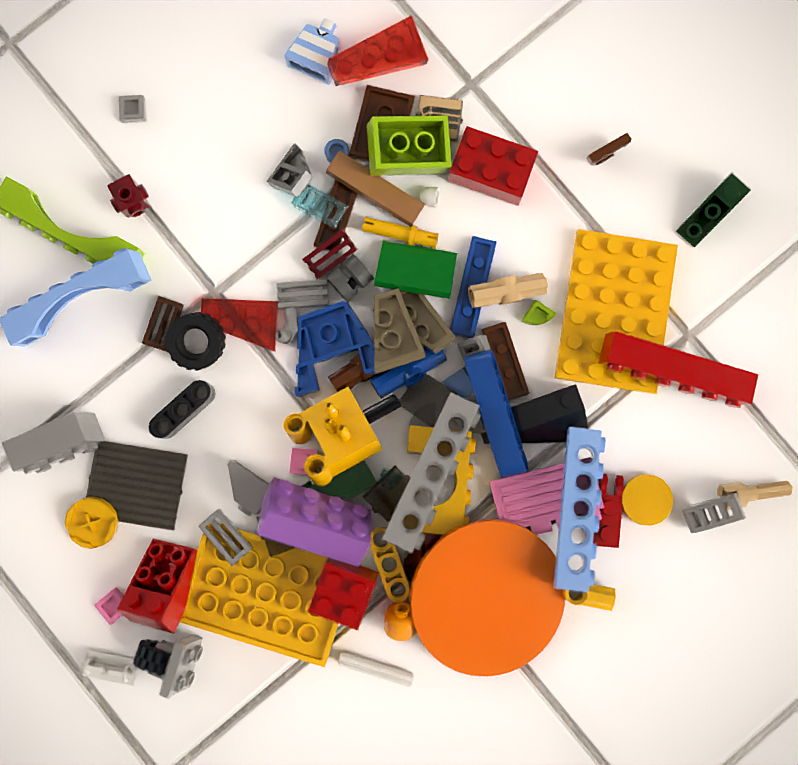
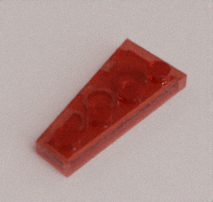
(381, 54)

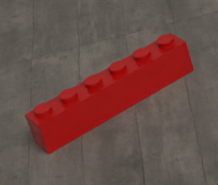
(678, 368)

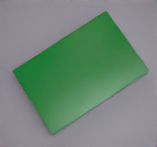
(415, 269)

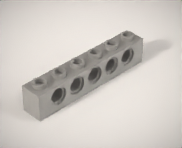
(454, 408)

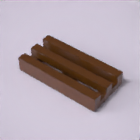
(154, 318)

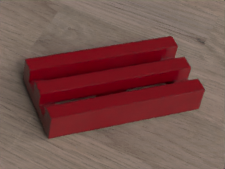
(313, 266)

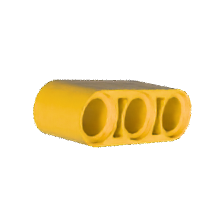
(389, 576)

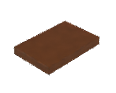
(377, 103)

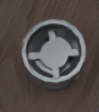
(353, 269)

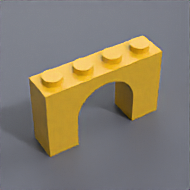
(452, 512)

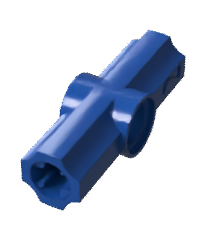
(407, 374)

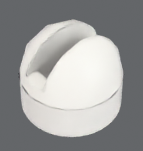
(430, 196)

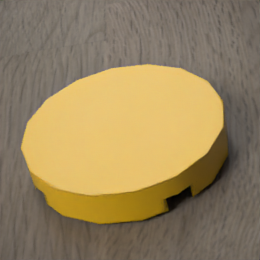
(647, 499)

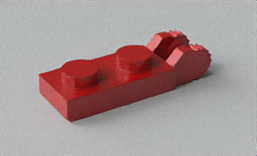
(610, 524)

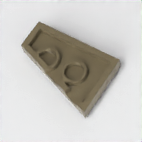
(395, 334)

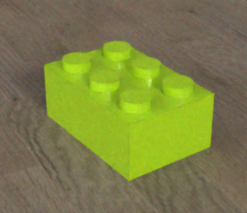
(408, 145)

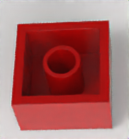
(343, 593)

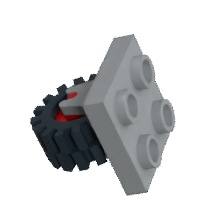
(170, 662)

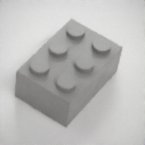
(53, 442)

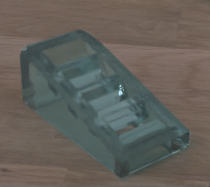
(299, 204)

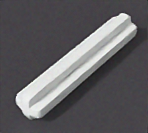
(376, 669)

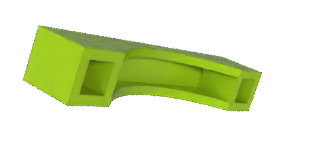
(25, 204)

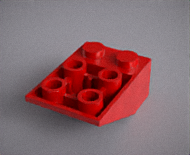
(160, 586)

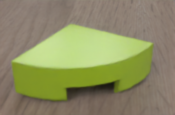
(538, 314)

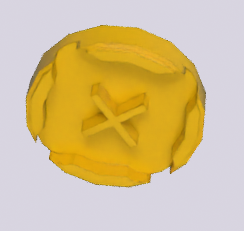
(91, 522)

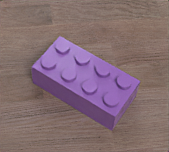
(315, 522)

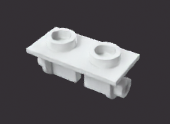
(109, 667)

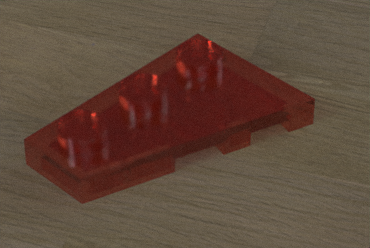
(245, 319)

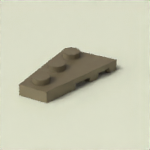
(428, 324)

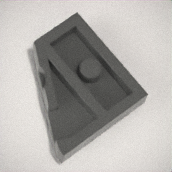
(292, 173)

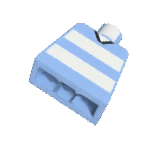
(313, 49)

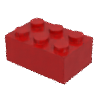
(492, 166)

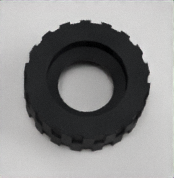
(179, 352)

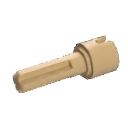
(755, 492)

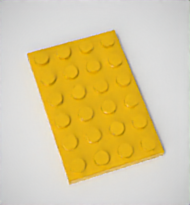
(613, 287)
(260, 598)

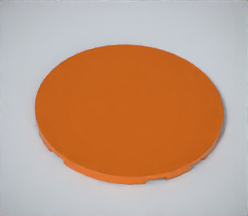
(486, 598)

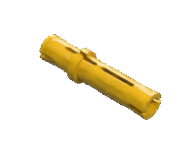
(400, 232)

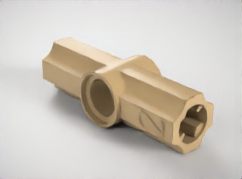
(507, 290)

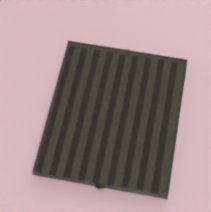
(139, 483)

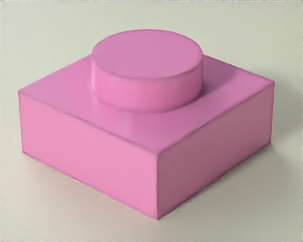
(298, 459)

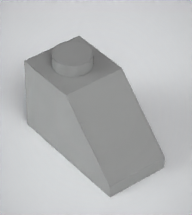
(247, 488)

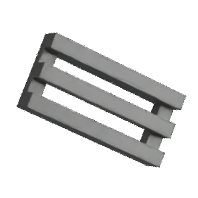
(302, 284)
(211, 520)

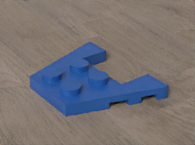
(328, 335)

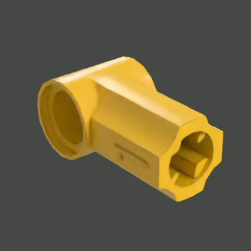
(597, 597)

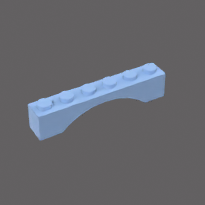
(32, 320)

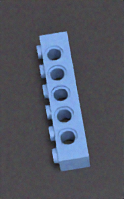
(564, 576)

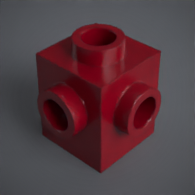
(128, 196)

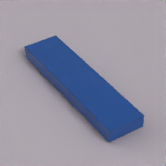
(475, 272)

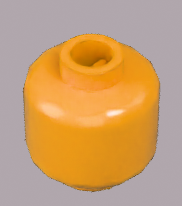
(399, 622)

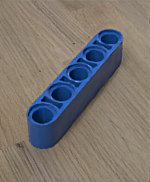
(496, 413)

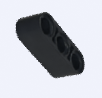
(170, 414)

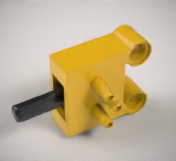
(341, 432)

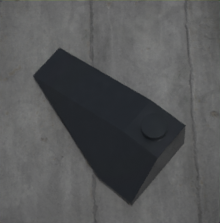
(548, 417)

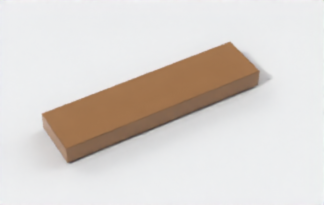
(375, 188)

